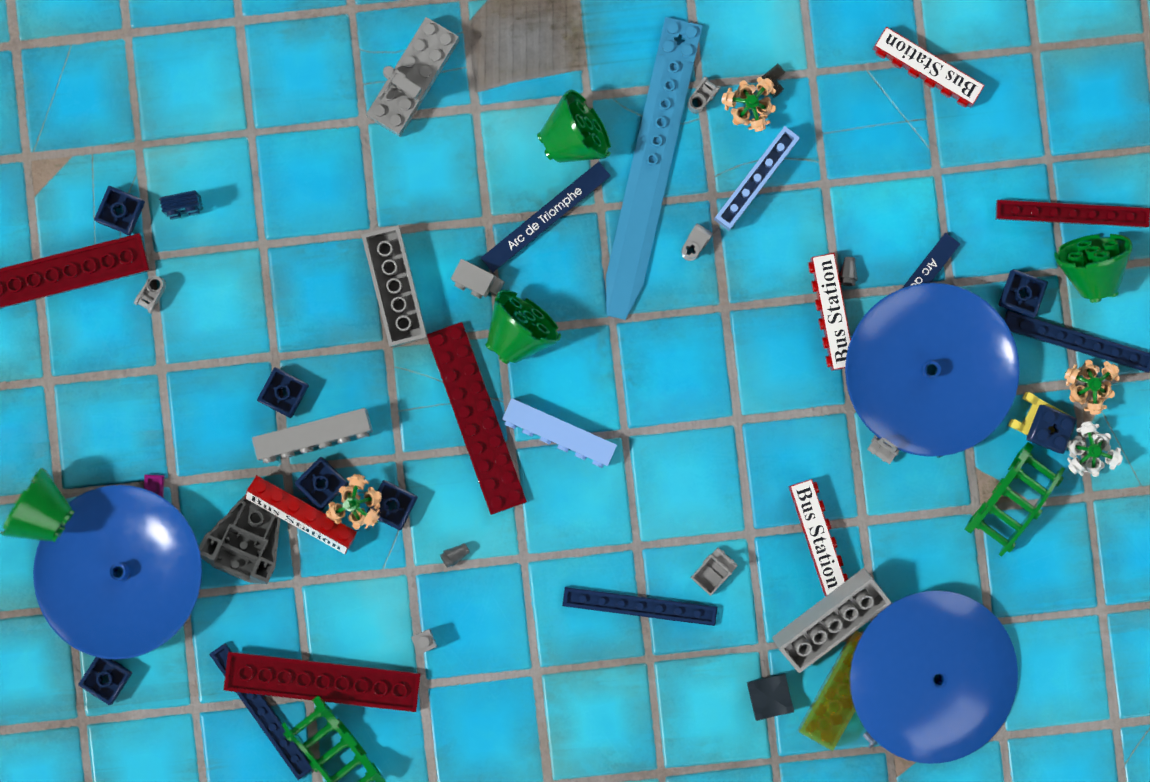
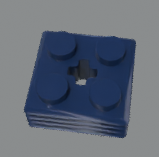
(115, 199)
(181, 203)
(1033, 287)
(271, 397)
(1063, 426)
(308, 483)
(404, 500)
(109, 690)

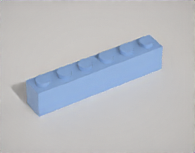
(756, 178)
(559, 432)

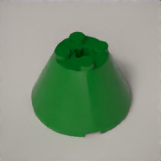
(574, 131)
(1095, 264)
(519, 328)
(39, 511)

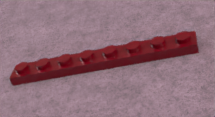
(1072, 213)

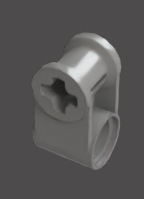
(705, 93)
(698, 240)
(150, 295)

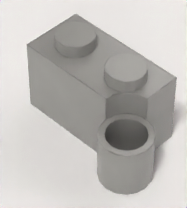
(476, 280)

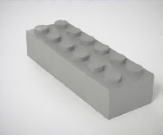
(422, 64)
(394, 286)
(311, 435)
(831, 620)

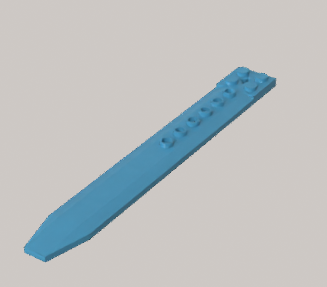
(650, 166)

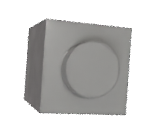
(424, 641)

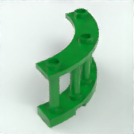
(1003, 489)
(347, 740)

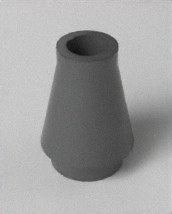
(848, 273)
(453, 555)

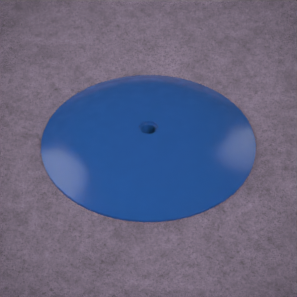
(972, 361)
(80, 581)
(897, 670)

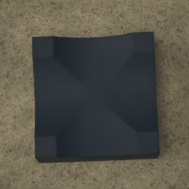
(770, 697)

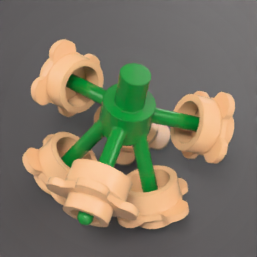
(746, 94)
(1100, 390)
(352, 501)

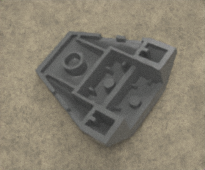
(244, 543)

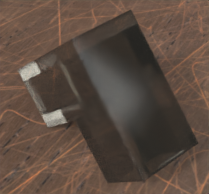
(775, 74)

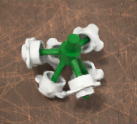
(1100, 443)

